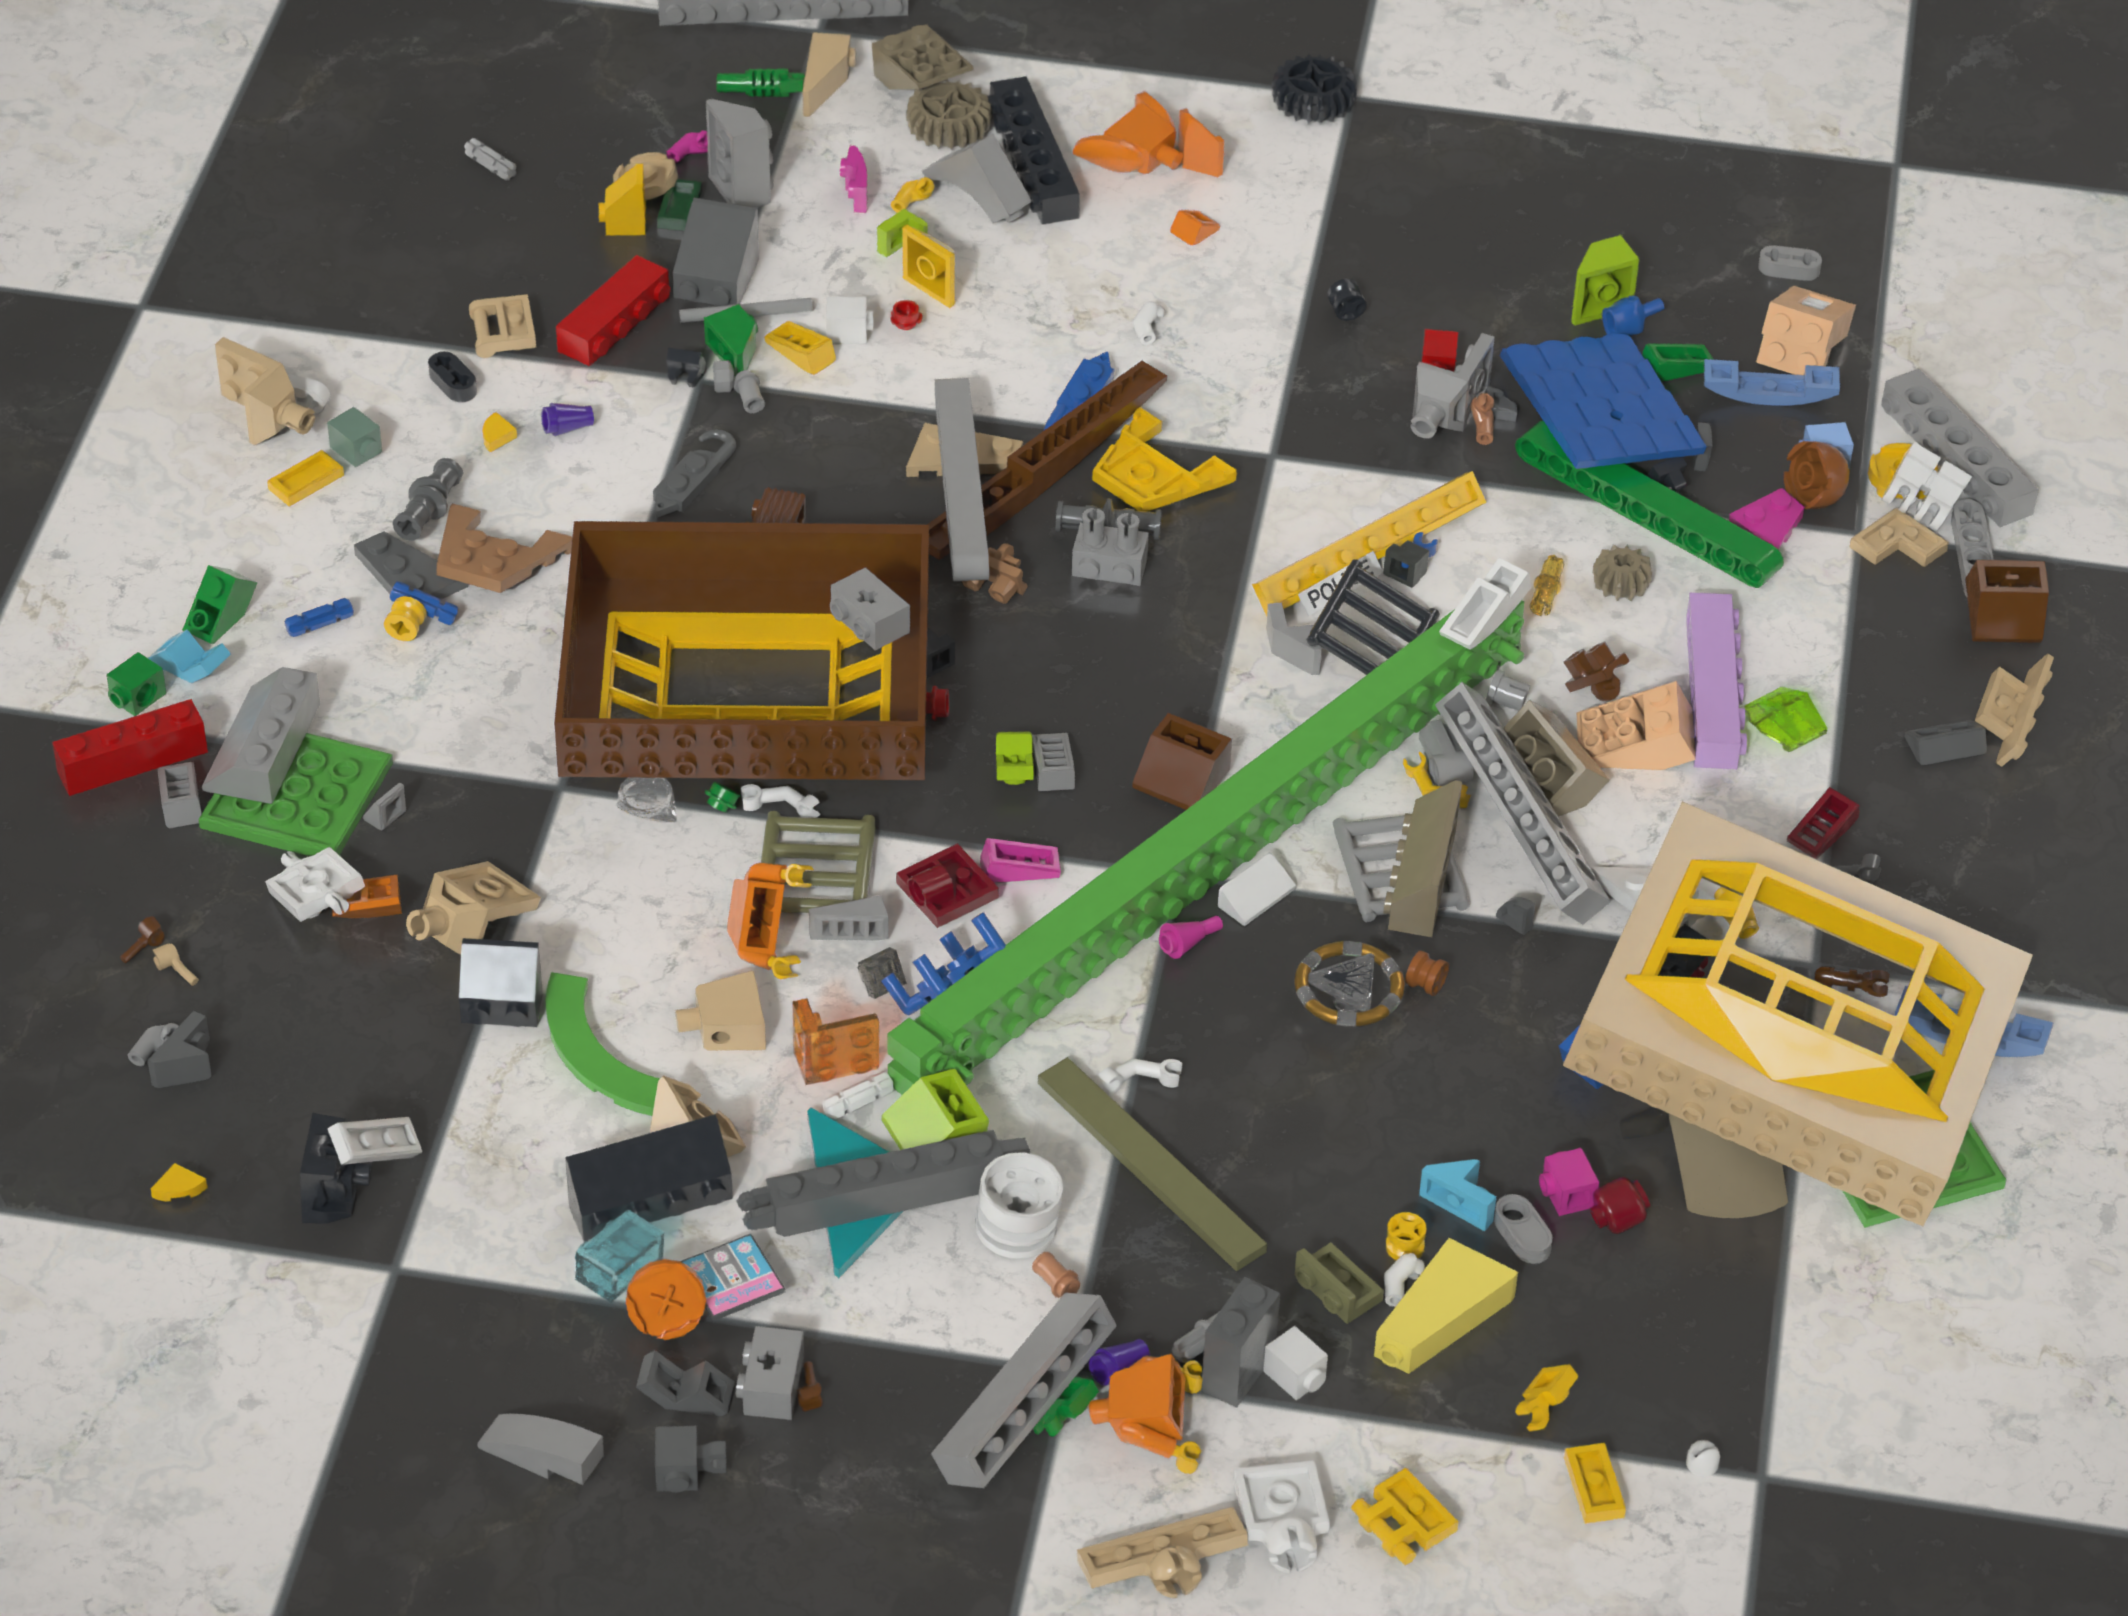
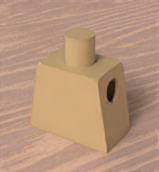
(726, 1014)

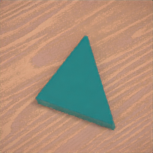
(833, 1145)

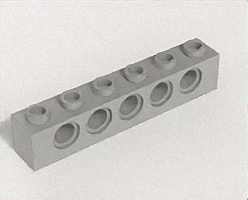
(1948, 433)

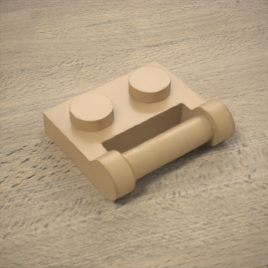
(513, 322)

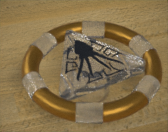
(1348, 983)

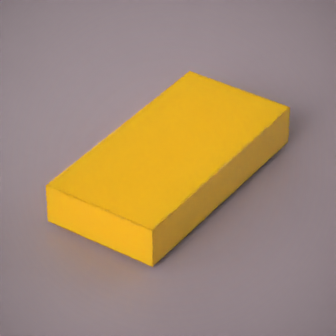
(305, 478)

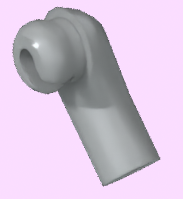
(150, 1042)

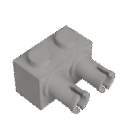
(1109, 551)

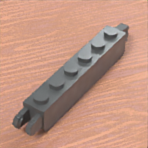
(874, 1185)

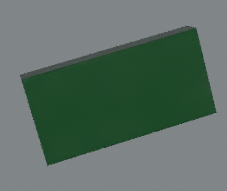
(677, 204)

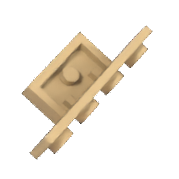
(2010, 707)

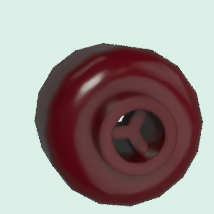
(1619, 1205)

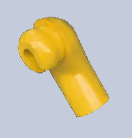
(912, 192)

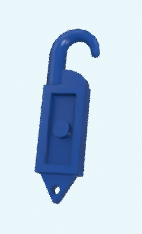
(1086, 381)

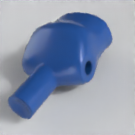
(1629, 315)

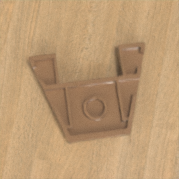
(490, 561)

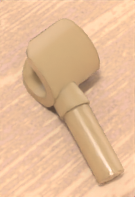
(168, 956)

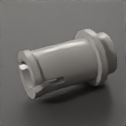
(748, 386)

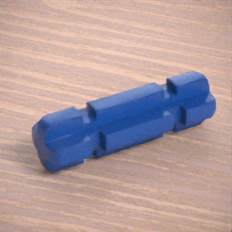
(446, 612)
(319, 617)

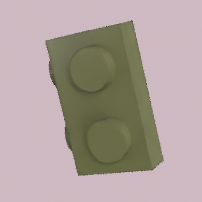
(1337, 1282)

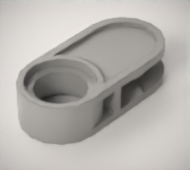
(1527, 1236)

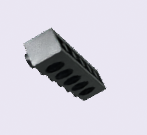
(1033, 150)

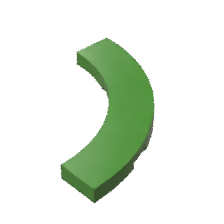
(584, 1053)

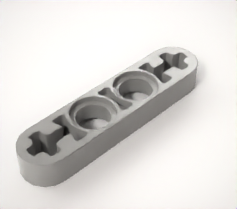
(1977, 528)

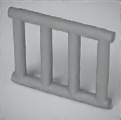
(1361, 883)

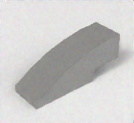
(544, 1445)

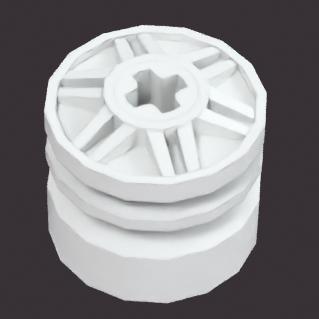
(1018, 1205)

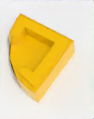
(497, 432)
(178, 1183)

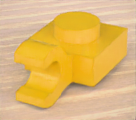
(1548, 1388)

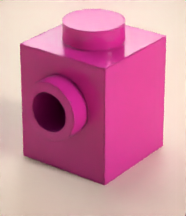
(1568, 1181)

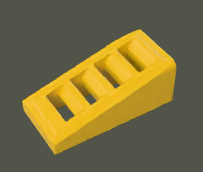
(805, 347)

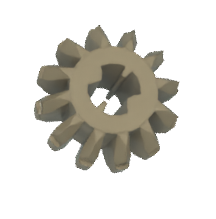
(1622, 572)

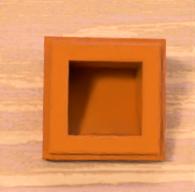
(1193, 226)

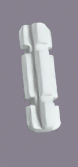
(858, 1095)

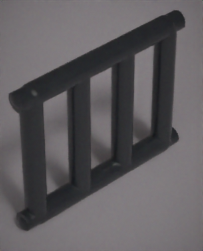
(1343, 593)

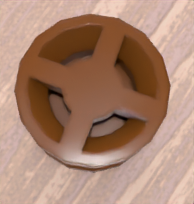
(1427, 973)

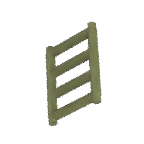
(861, 854)

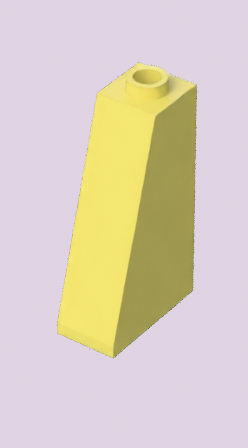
(1443, 1305)

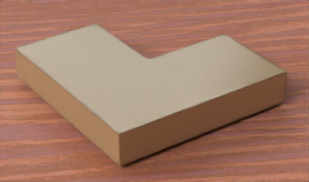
(1901, 533)

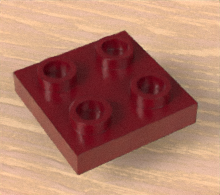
(947, 885)

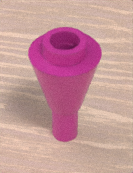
(1180, 937)

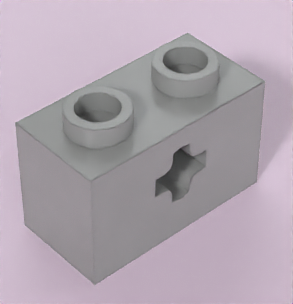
(870, 609)
(772, 1372)

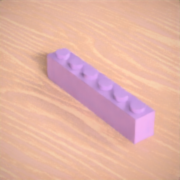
(1713, 680)

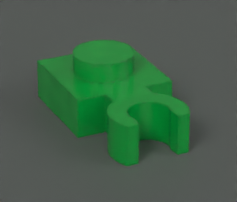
(1069, 1404)

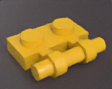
(1413, 1507)

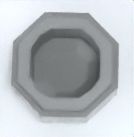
(723, 376)

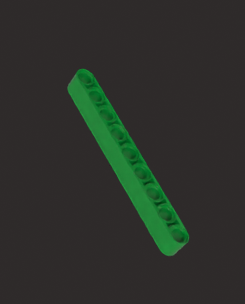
(1657, 510)

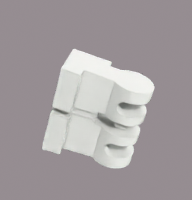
(1939, 487)

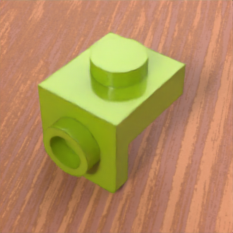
(890, 231)
(1014, 757)

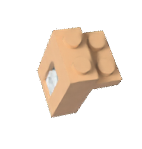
(1803, 329)

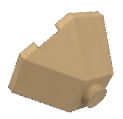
(679, 1104)

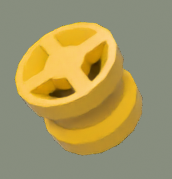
(405, 618)
(1405, 1235)

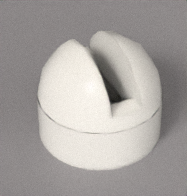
(1706, 1462)

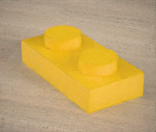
(1594, 1483)

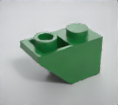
(219, 603)

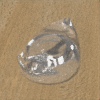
(648, 799)

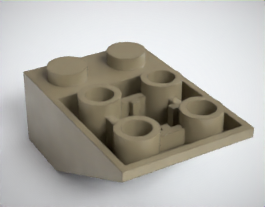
(916, 59)

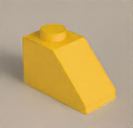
(625, 204)

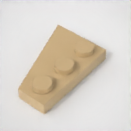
(991, 452)

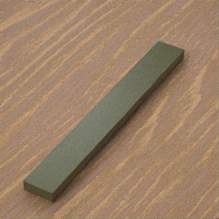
(1152, 1164)

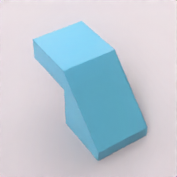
(187, 659)

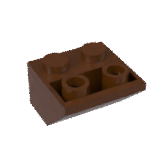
(2007, 600)
(1182, 762)

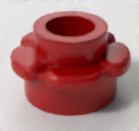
(905, 315)
(937, 703)

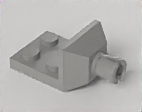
(1446, 396)

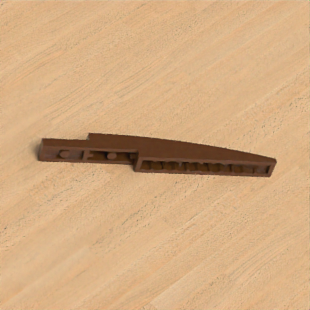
(1056, 451)

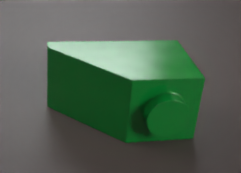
(732, 336)

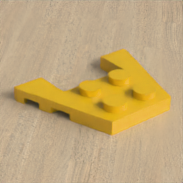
(1148, 477)

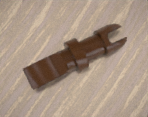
(1852, 980)

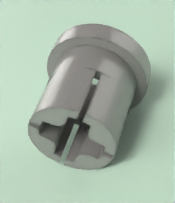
(1507, 691)

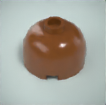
(1816, 474)

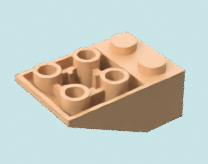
(1640, 730)

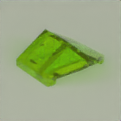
(1786, 717)

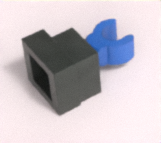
(1409, 561)

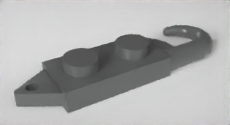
(692, 474)

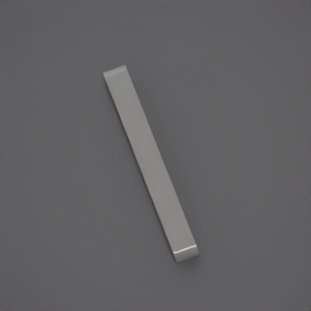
(961, 480)

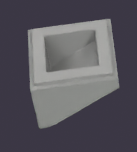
(387, 808)

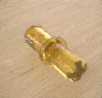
(1547, 585)

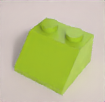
(1604, 278)

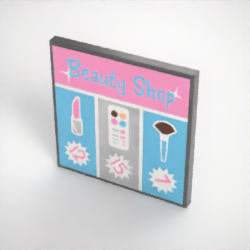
(735, 1276)

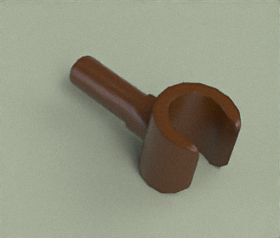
(151, 935)
(809, 1395)

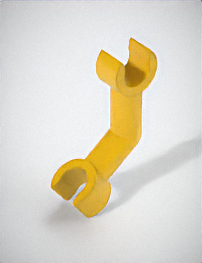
(1424, 782)

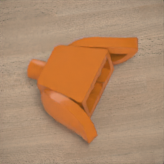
(1135, 141)

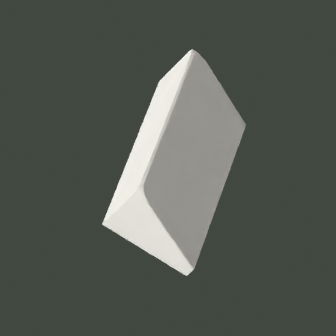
(1255, 890)

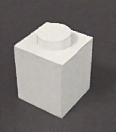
(848, 320)
(1295, 1363)

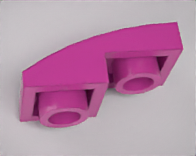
(855, 175)

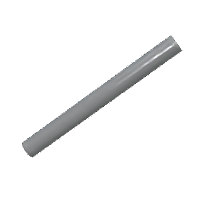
(754, 309)

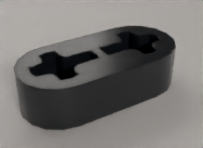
(438, 372)

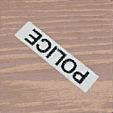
(1318, 594)

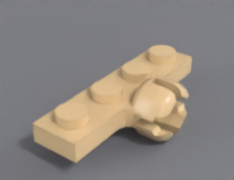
(1165, 1552)

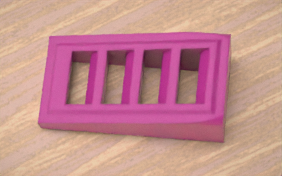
(1006, 861)

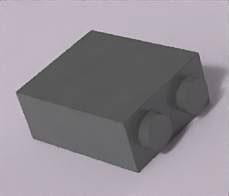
(1238, 1341)

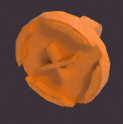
(665, 1299)

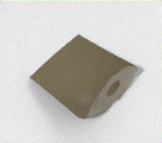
(1724, 1176)

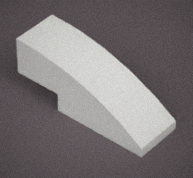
(1487, 604)

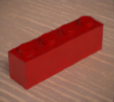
(612, 310)
(130, 747)

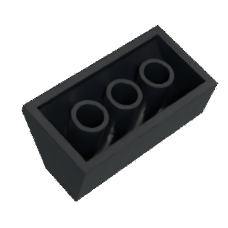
(649, 1175)

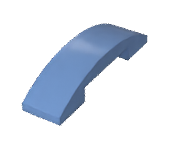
(1770, 388)
(2020, 1039)

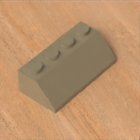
(1423, 861)

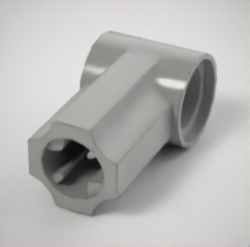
(1445, 757)

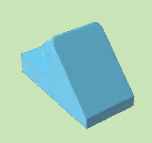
(1455, 1190)

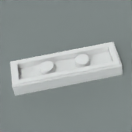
(374, 1140)

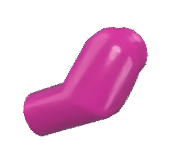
(689, 144)

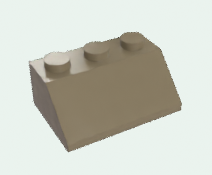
(1555, 758)

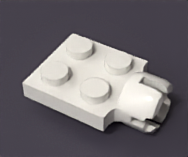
(1283, 1510)

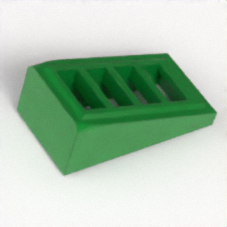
(1676, 360)

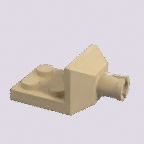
(262, 388)
(464, 902)

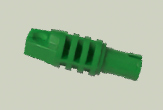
(761, 82)

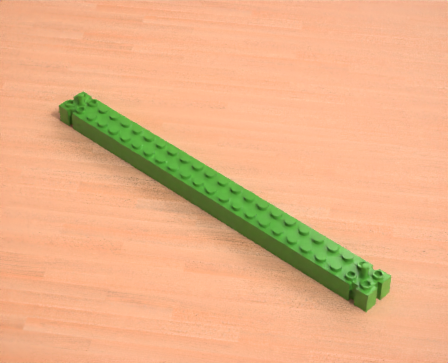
(1191, 855)

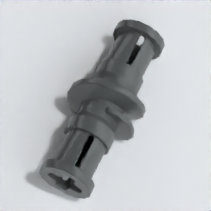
(427, 499)
(1071, 516)

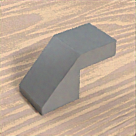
(1291, 642)

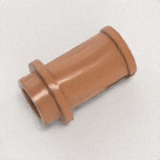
(1056, 1275)

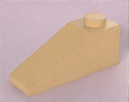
(826, 68)

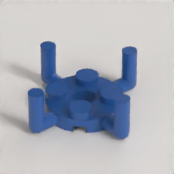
(940, 979)

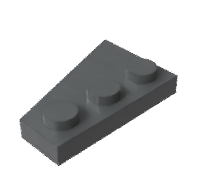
(396, 561)

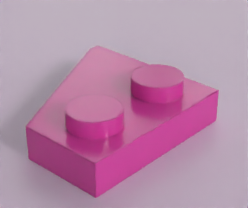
(1770, 517)

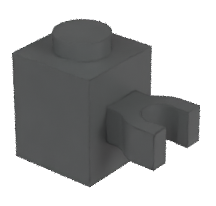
(680, 1458)

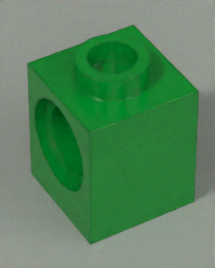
(136, 684)

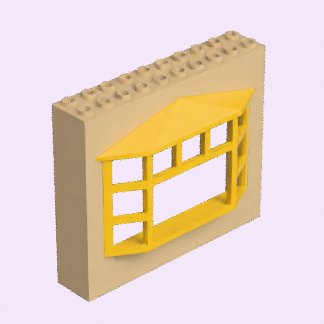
(1777, 1078)

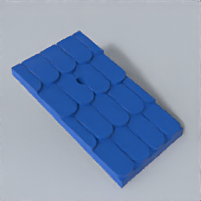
(1602, 401)

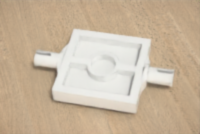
(315, 884)

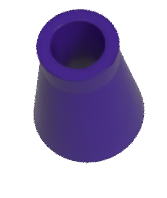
(565, 418)
(1116, 1358)

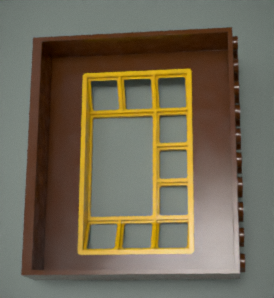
(737, 591)

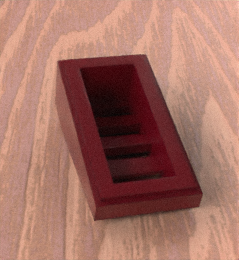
(1833, 801)

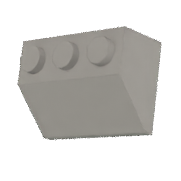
(739, 153)

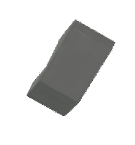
(696, 1390)

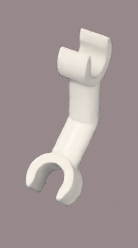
(754, 797)
(1163, 1071)

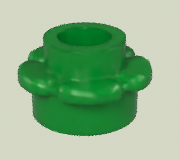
(721, 797)

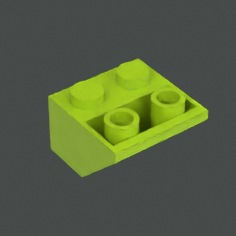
(934, 1111)

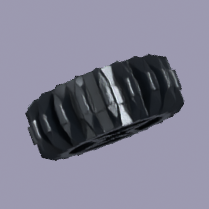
(1314, 88)

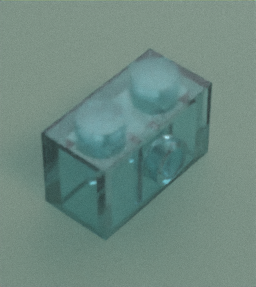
(617, 1253)

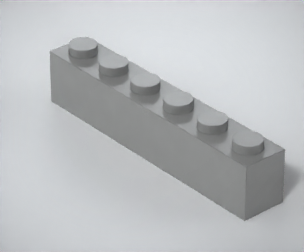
(1023, 1390)

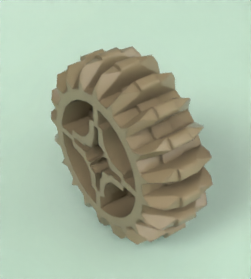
(949, 114)

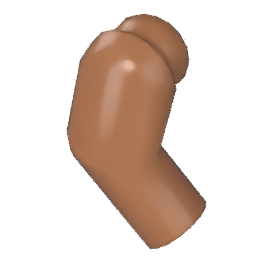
(1483, 417)

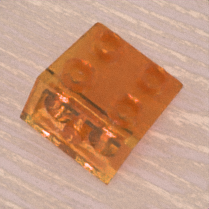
(835, 1047)

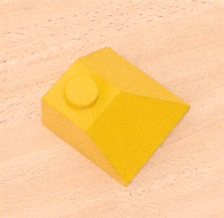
(929, 265)

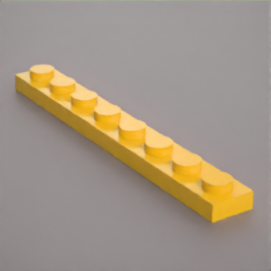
(1396, 527)

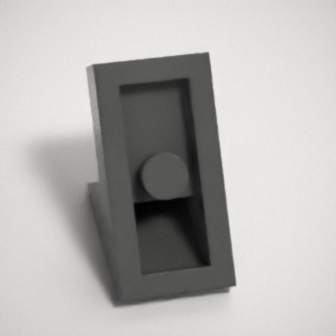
(182, 1055)

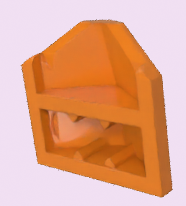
(1199, 147)
(376, 899)

